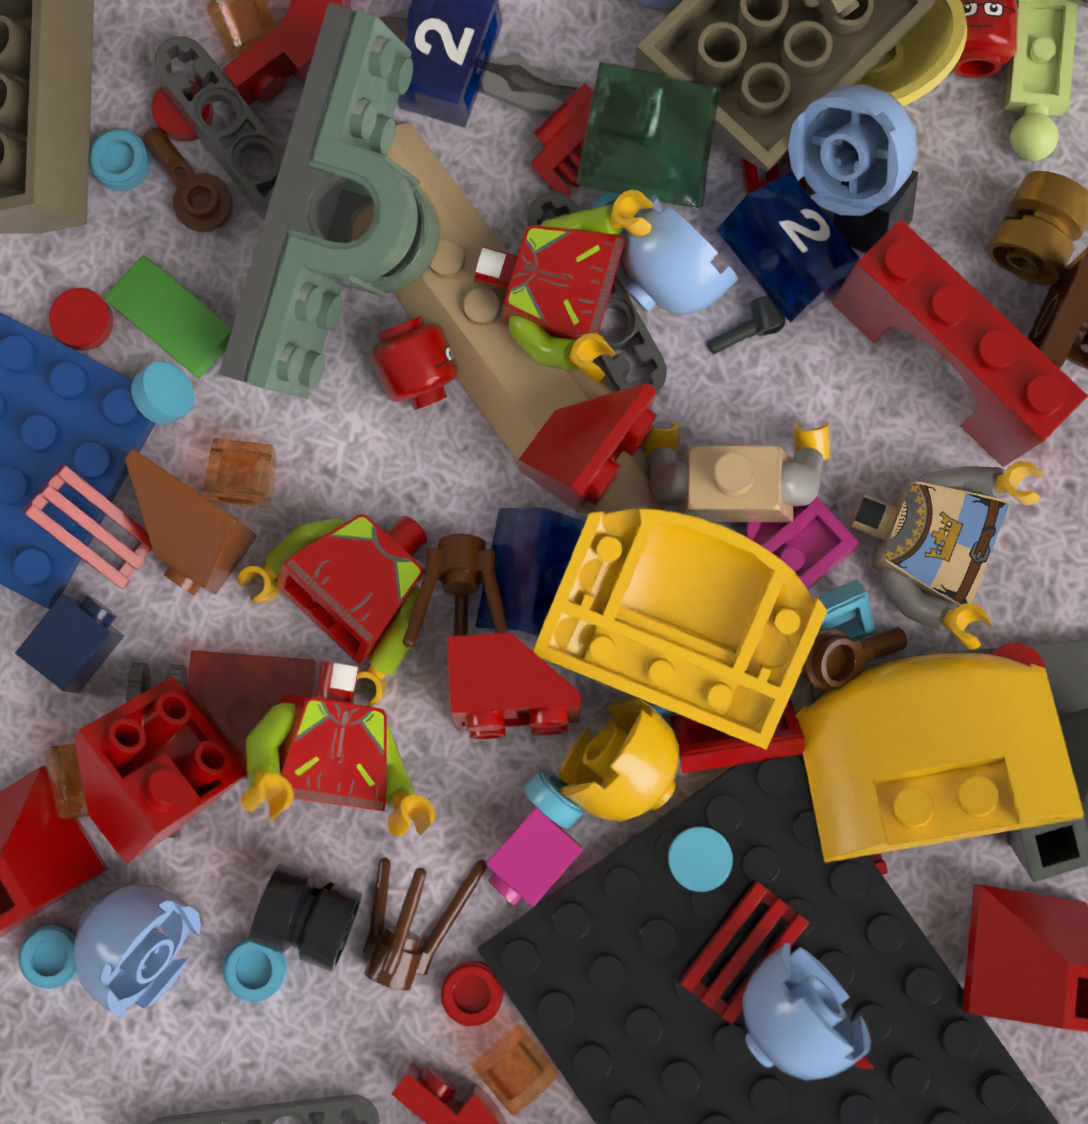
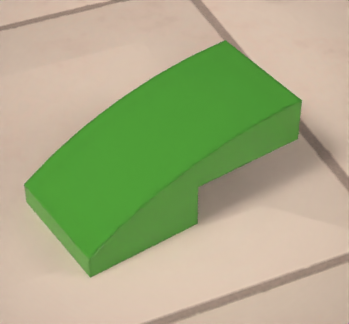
(170, 316)

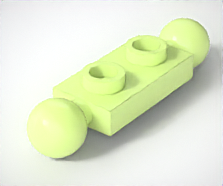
(1040, 74)

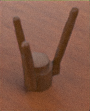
(461, 566)
(396, 954)

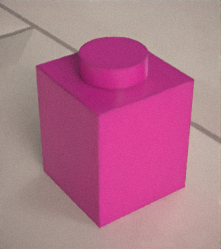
(532, 859)

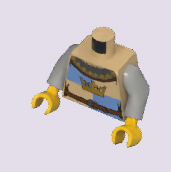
(737, 480)
(941, 541)

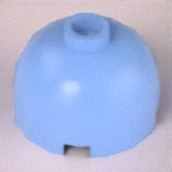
(854, 138)
(672, 264)
(121, 951)
(799, 1017)

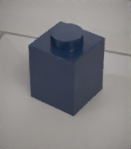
(71, 642)

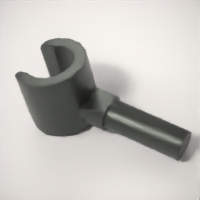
(766, 321)

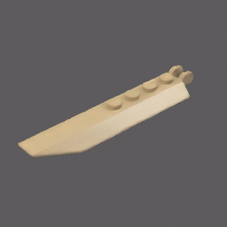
(491, 365)

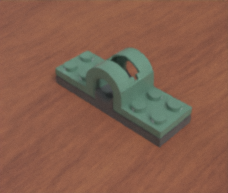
(323, 183)

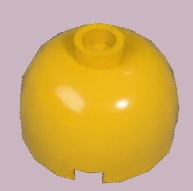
(624, 765)

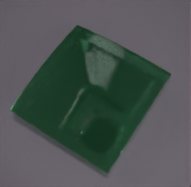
(649, 135)

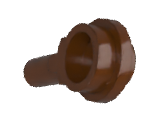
(200, 199)
(838, 659)

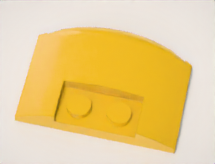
(683, 619)
(935, 754)

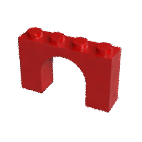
(1014, 384)

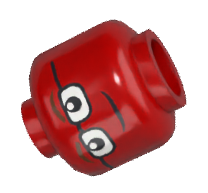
(990, 37)
(414, 362)

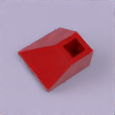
(581, 442)
(504, 685)
(152, 768)
(39, 851)
(1027, 958)

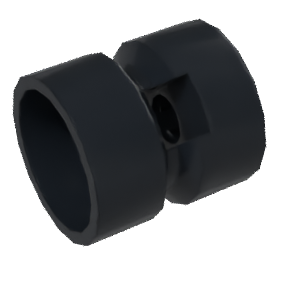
(305, 917)

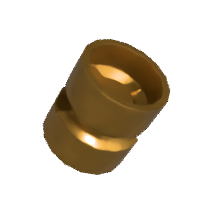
(1044, 221)

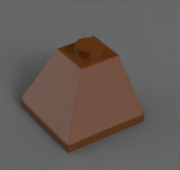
(186, 528)

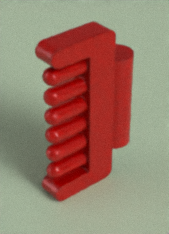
(562, 135)

